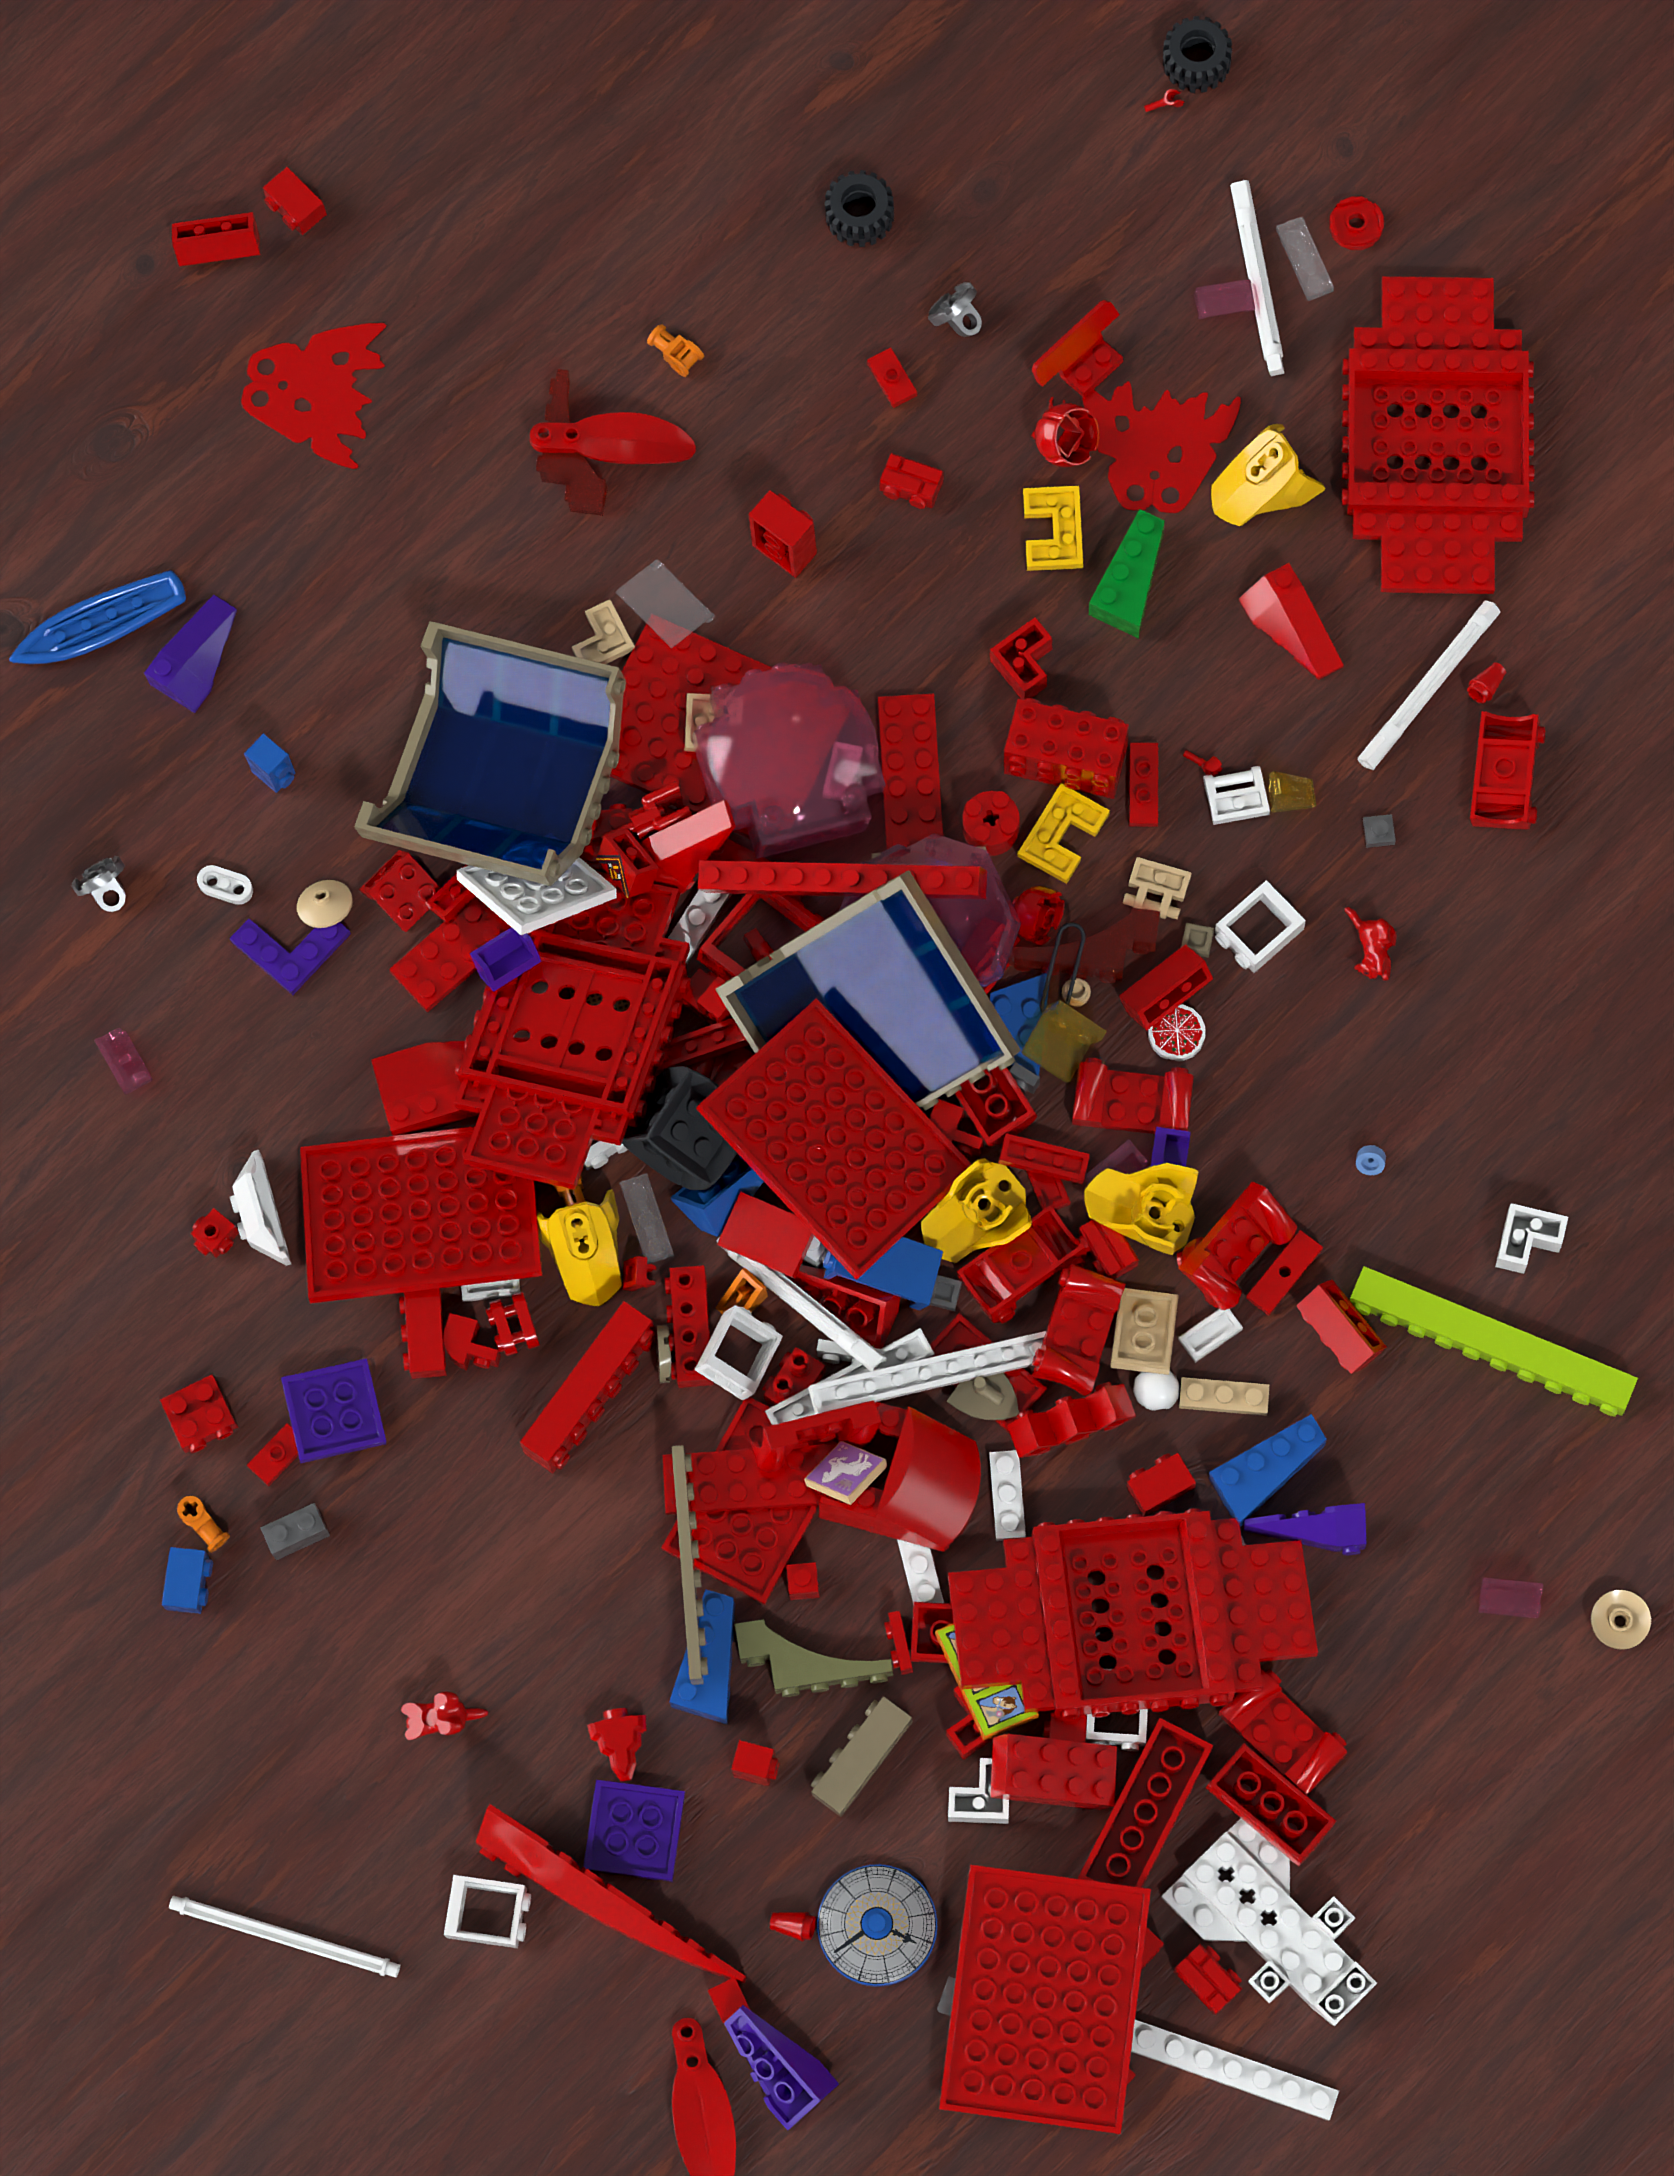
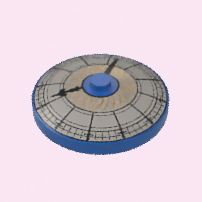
(877, 1925)

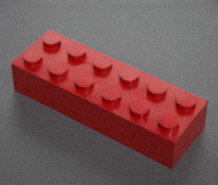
(588, 1388)
(1147, 1807)

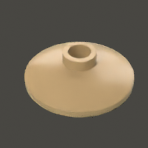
(324, 903)
(1628, 1606)

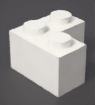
(1525, 1229)
(975, 1804)

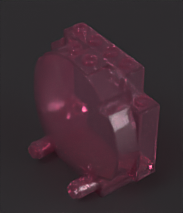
(790, 757)

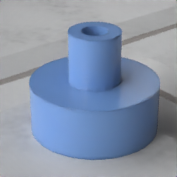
(1370, 1160)

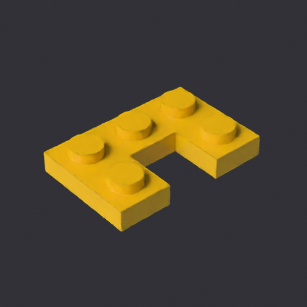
(1066, 546)
(1042, 843)

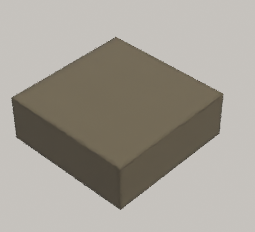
(1198, 938)

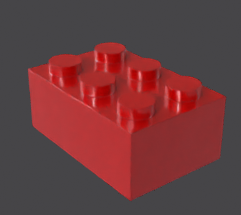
(783, 533)

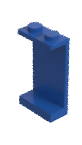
(904, 1271)

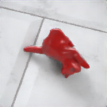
(1376, 939)
(444, 1716)

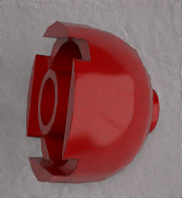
(1038, 911)

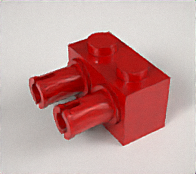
(796, 1374)

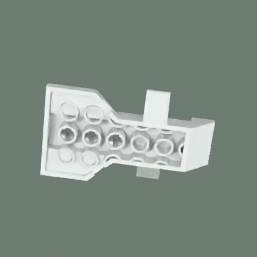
(1296, 1949)

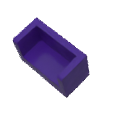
(505, 958)
(1170, 1147)

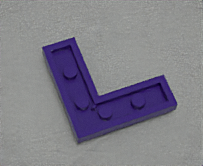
(287, 968)

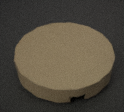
(663, 1354)

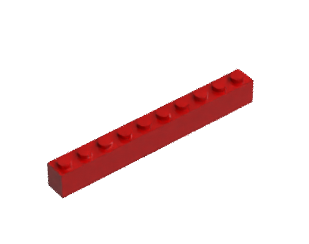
(837, 878)

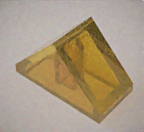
(1290, 792)

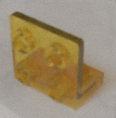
(1061, 1040)

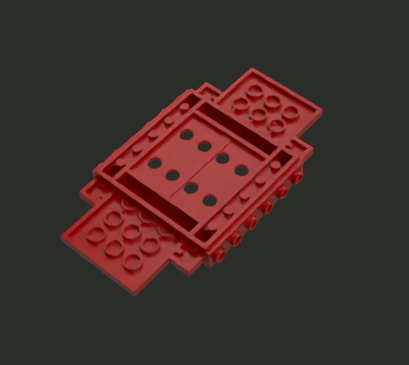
(1438, 353)
(547, 1104)
(1224, 1608)

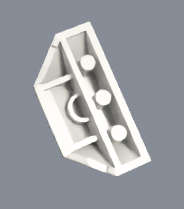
(258, 1210)

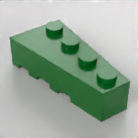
(1128, 579)

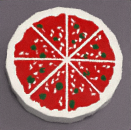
(1178, 1034)

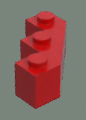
(1071, 1420)

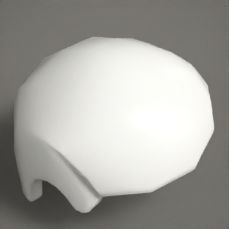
(1156, 1390)

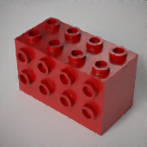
(1066, 747)

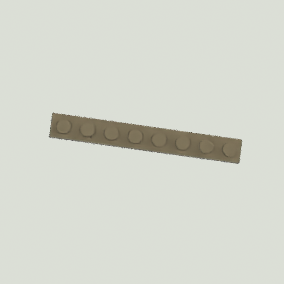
(690, 1577)

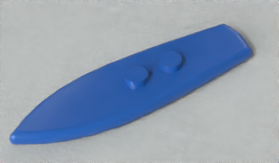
(100, 619)

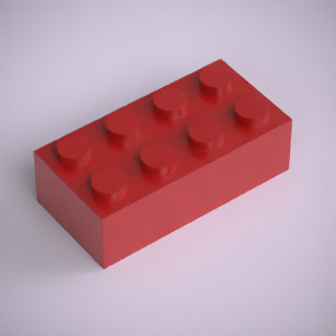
(1053, 1771)

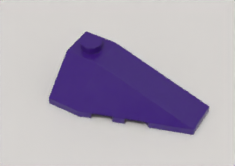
(190, 659)
(1334, 1529)
(785, 2071)

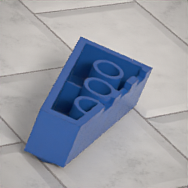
(1264, 1469)
(712, 1697)

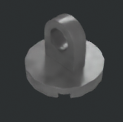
(953, 309)
(100, 879)

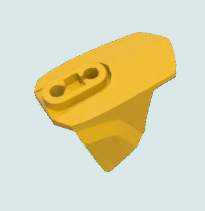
(1262, 481)
(1127, 1199)
(959, 1224)
(587, 1267)

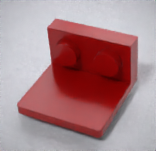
(401, 889)

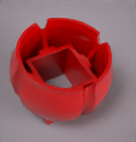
(1078, 439)

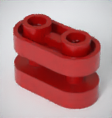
(498, 1315)

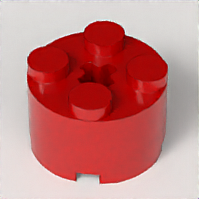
(991, 807)

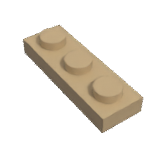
(1224, 1396)

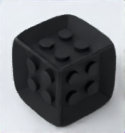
(676, 1136)

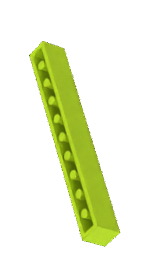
(1493, 1341)

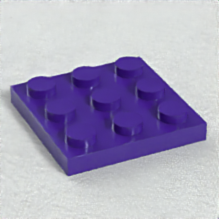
(333, 1410)
(634, 1830)

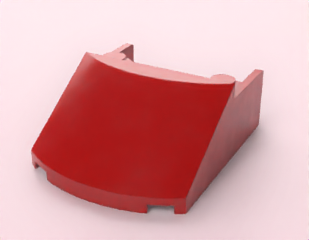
(928, 1485)

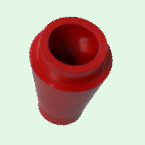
(1486, 683)
(794, 1924)

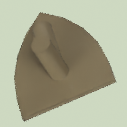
(986, 1398)

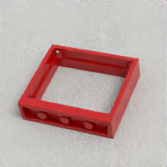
(788, 906)

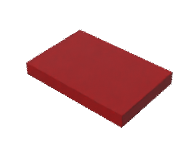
(766, 1235)

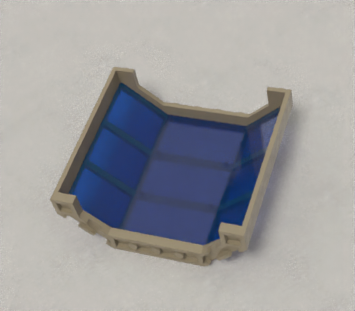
(503, 757)
(891, 984)

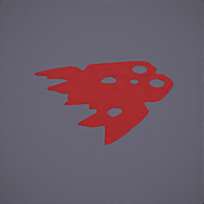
(321, 383)
(1151, 438)

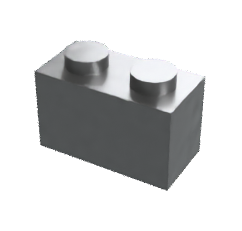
(295, 1531)

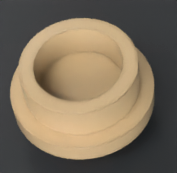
(1080, 993)

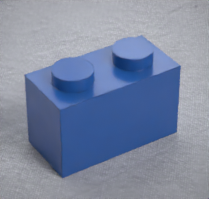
(270, 763)
(186, 1580)

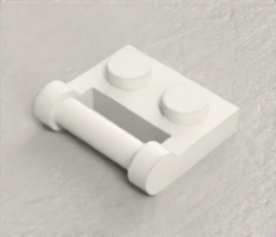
(1237, 803)

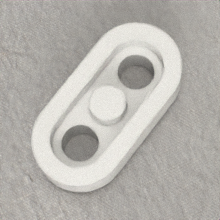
(226, 885)

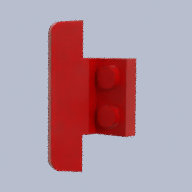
(1082, 354)

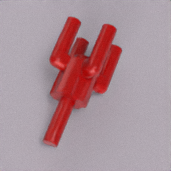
(652, 816)

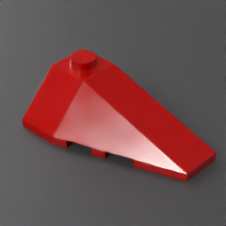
(1288, 616)
(685, 843)
(858, 1306)

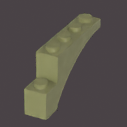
(802, 1669)

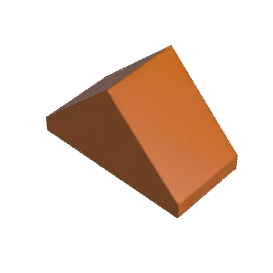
(744, 1292)

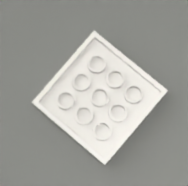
(534, 905)

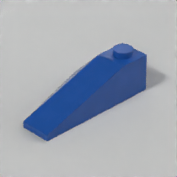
(712, 1207)

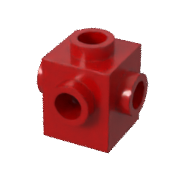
(213, 1234)

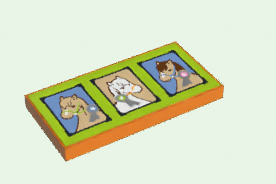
(992, 1708)

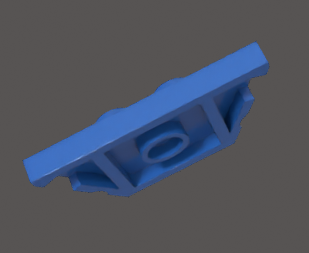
(1020, 1012)

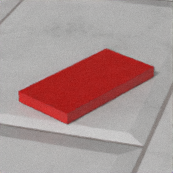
(963, 1335)

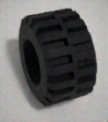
(1203, 35)
(859, 188)

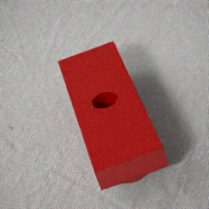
(1294, 1259)

